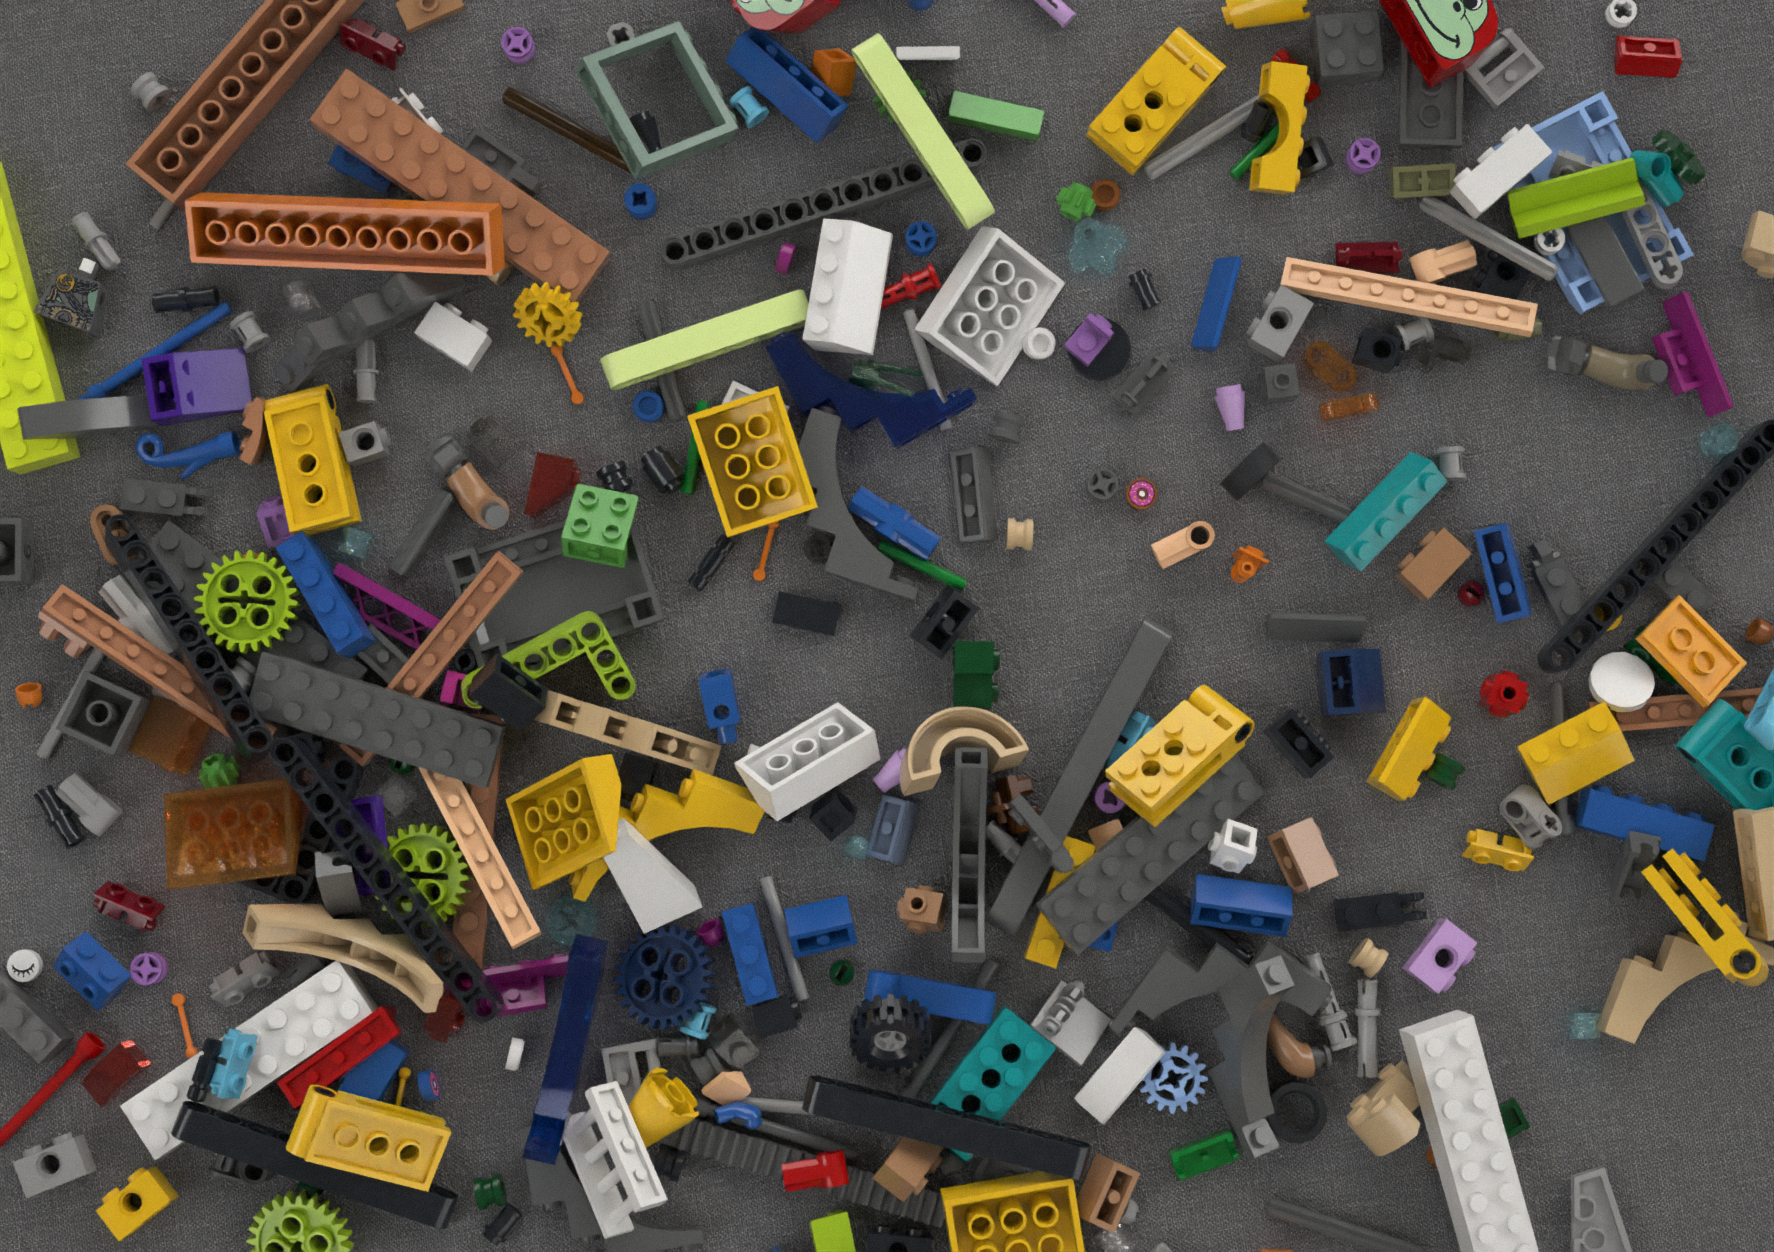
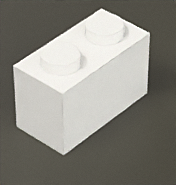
(453, 335)

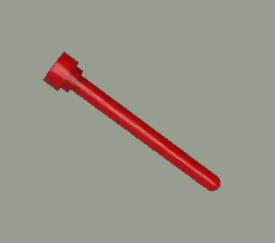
(88, 1047)

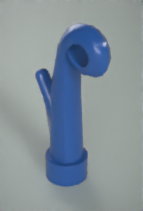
(194, 456)

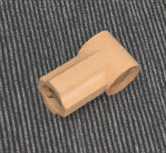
(1435, 266)
(1180, 545)

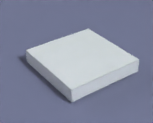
(928, 53)

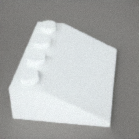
(989, 304)

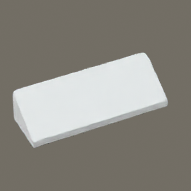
(1119, 1074)

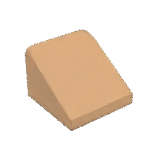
(1102, 834)
(727, 1088)

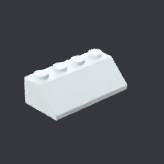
(847, 287)
(808, 760)

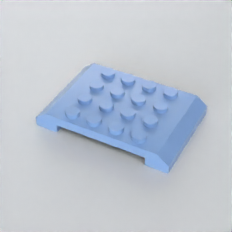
(1593, 134)

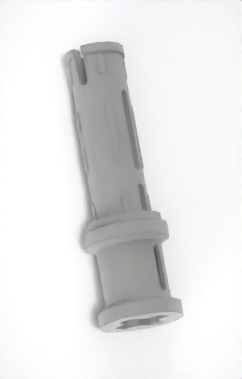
(1332, 1017)

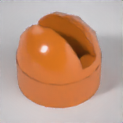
(29, 694)

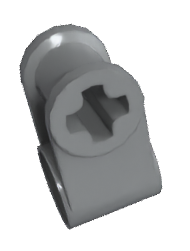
(1528, 815)

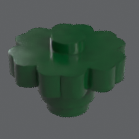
(1683, 158)

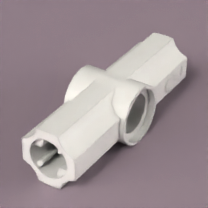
(133, 613)

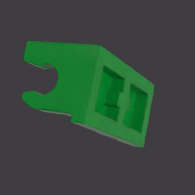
(1203, 1154)

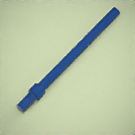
(101, 390)

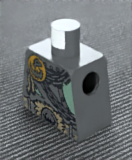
(76, 299)

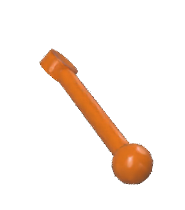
(577, 397)
(759, 574)
(179, 1001)

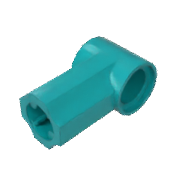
(1657, 176)

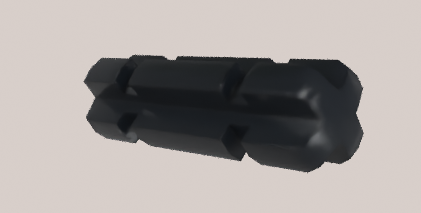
(711, 562)
(204, 1070)

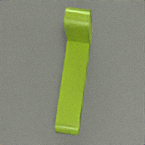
(578, 644)

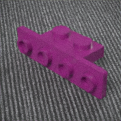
(1690, 356)
(521, 984)

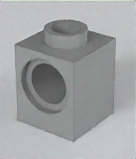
(352, 439)

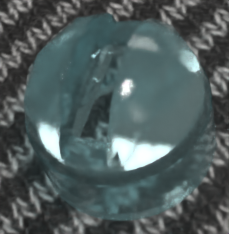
(856, 847)

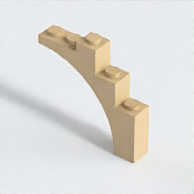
(348, 941)
(1641, 988)

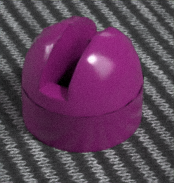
(711, 932)

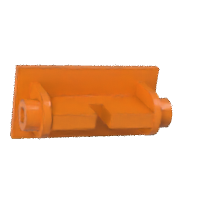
(1247, 563)

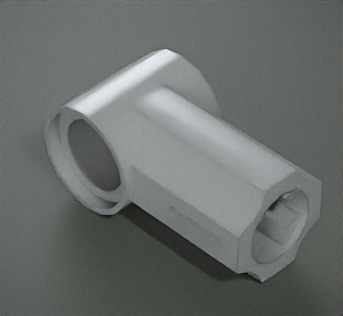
(95, 810)

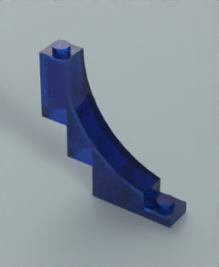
(900, 415)
(568, 1049)

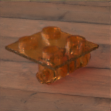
(170, 736)

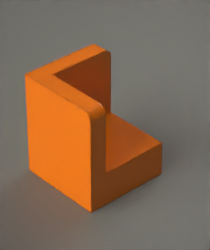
(835, 70)

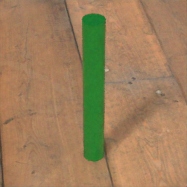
(1257, 151)
(693, 457)
(922, 565)

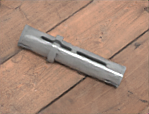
(1367, 1028)

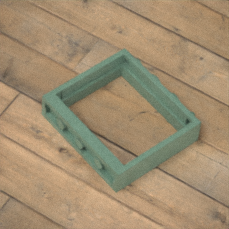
(616, 119)

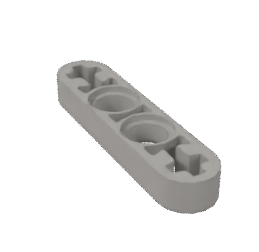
(1656, 230)

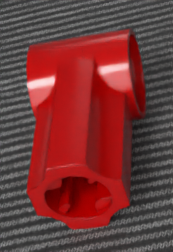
(823, 1170)

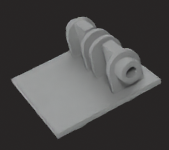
(1071, 1021)

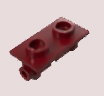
(359, 38)
(1369, 256)
(115, 899)

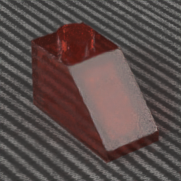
(551, 483)
(115, 1072)

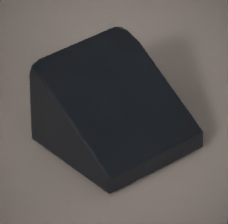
(1314, 157)

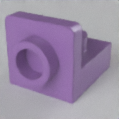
(1089, 338)
(273, 521)

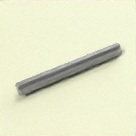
(1199, 140)
(1489, 238)

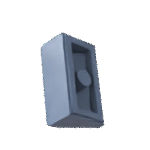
(893, 829)

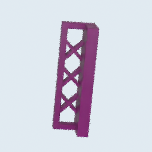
(390, 598)

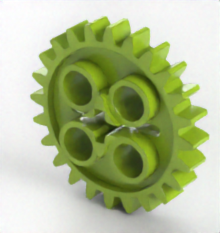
(250, 574)
(424, 845)
(313, 1219)

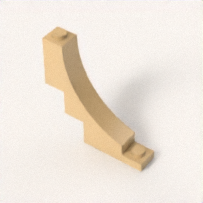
(629, 733)

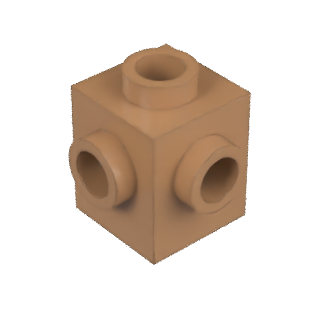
(923, 910)

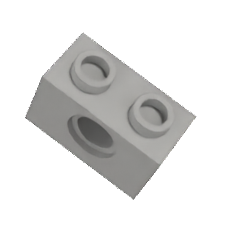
(1291, 309)
(36, 1173)

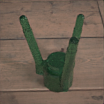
(867, 376)

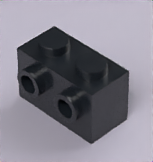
(508, 692)
(1298, 743)

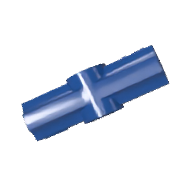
(893, 523)

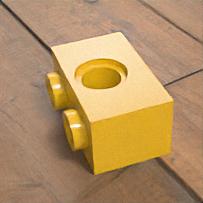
(155, 1196)

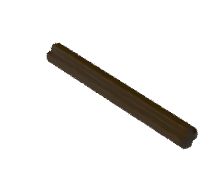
(564, 126)

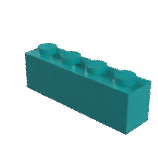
(1385, 511)

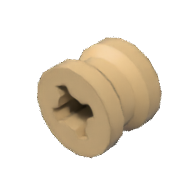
(1019, 534)
(1368, 957)

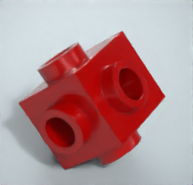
(1493, 697)

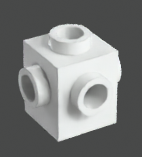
(1233, 846)

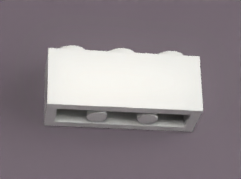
(1499, 170)

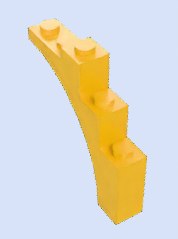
(656, 812)

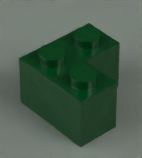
(973, 672)

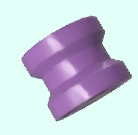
(514, 39)
(1367, 150)
(1105, 799)
(141, 968)

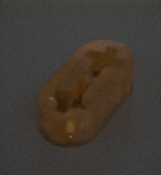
(1334, 360)
(1349, 407)

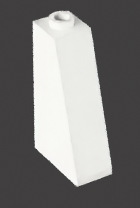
(649, 880)

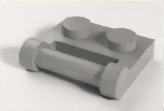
(1509, 75)
(622, 1064)

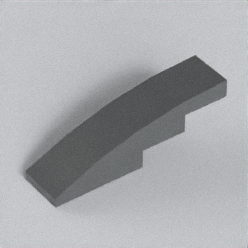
(85, 417)

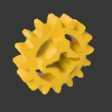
(547, 314)

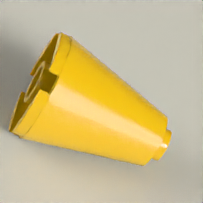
(1263, 12)
(661, 1106)

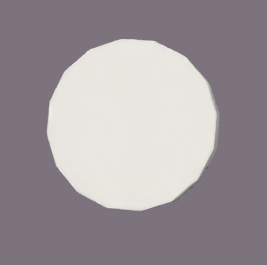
(1621, 681)

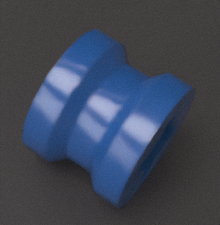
(645, 206)
(920, 232)

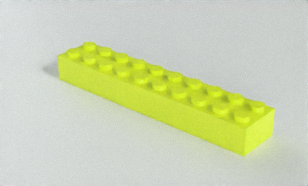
(26, 354)

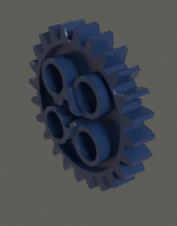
(691, 981)

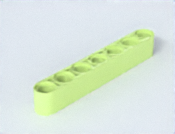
(922, 131)
(705, 340)

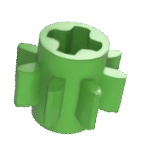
(1076, 202)
(219, 771)

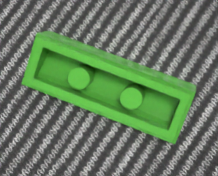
(995, 116)

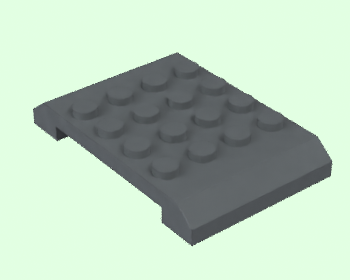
(555, 591)

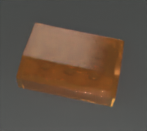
(232, 833)

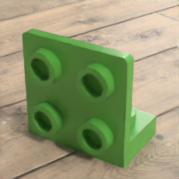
(599, 525)

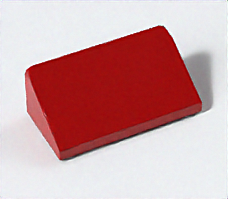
(1647, 56)

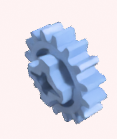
(1187, 1072)

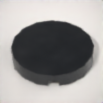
(1110, 359)

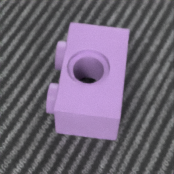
(1422, 962)

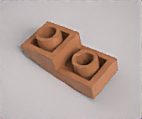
(254, 444)

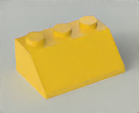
(1410, 749)
(1575, 753)

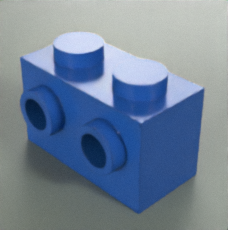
(820, 924)
(91, 970)

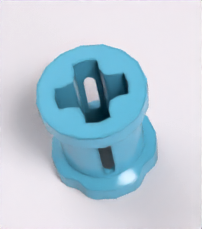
(748, 107)
(701, 1020)

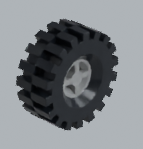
(890, 1032)

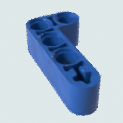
(937, 996)

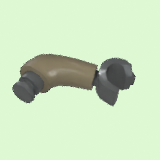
(1613, 368)

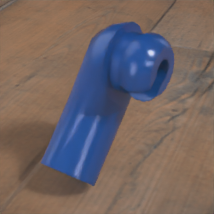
(740, 1110)

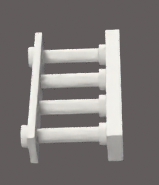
(627, 1152)

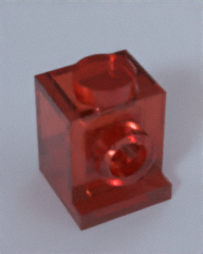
(445, 1019)

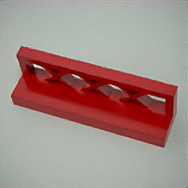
(341, 1055)

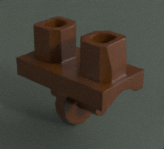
(1009, 788)

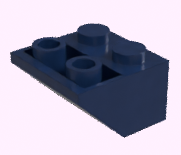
(1350, 682)

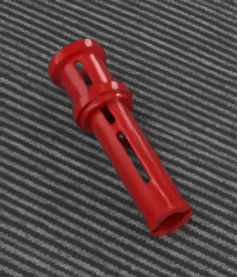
(911, 290)

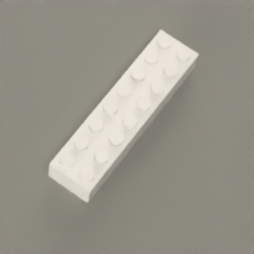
(287, 1034)
(1467, 1134)

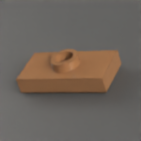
(421, 13)

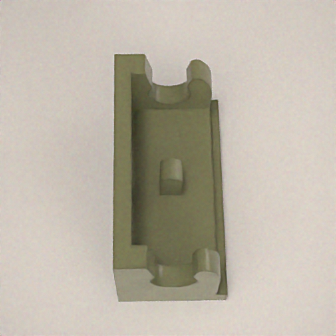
(1421, 180)

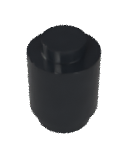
(663, 470)

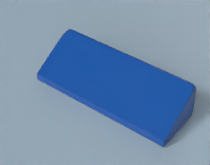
(1216, 303)

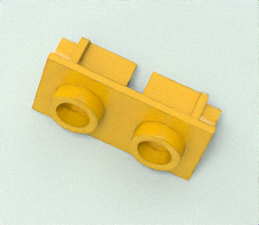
(1484, 849)

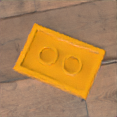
(1691, 651)

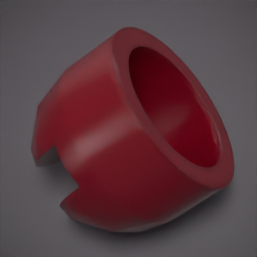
(1469, 599)

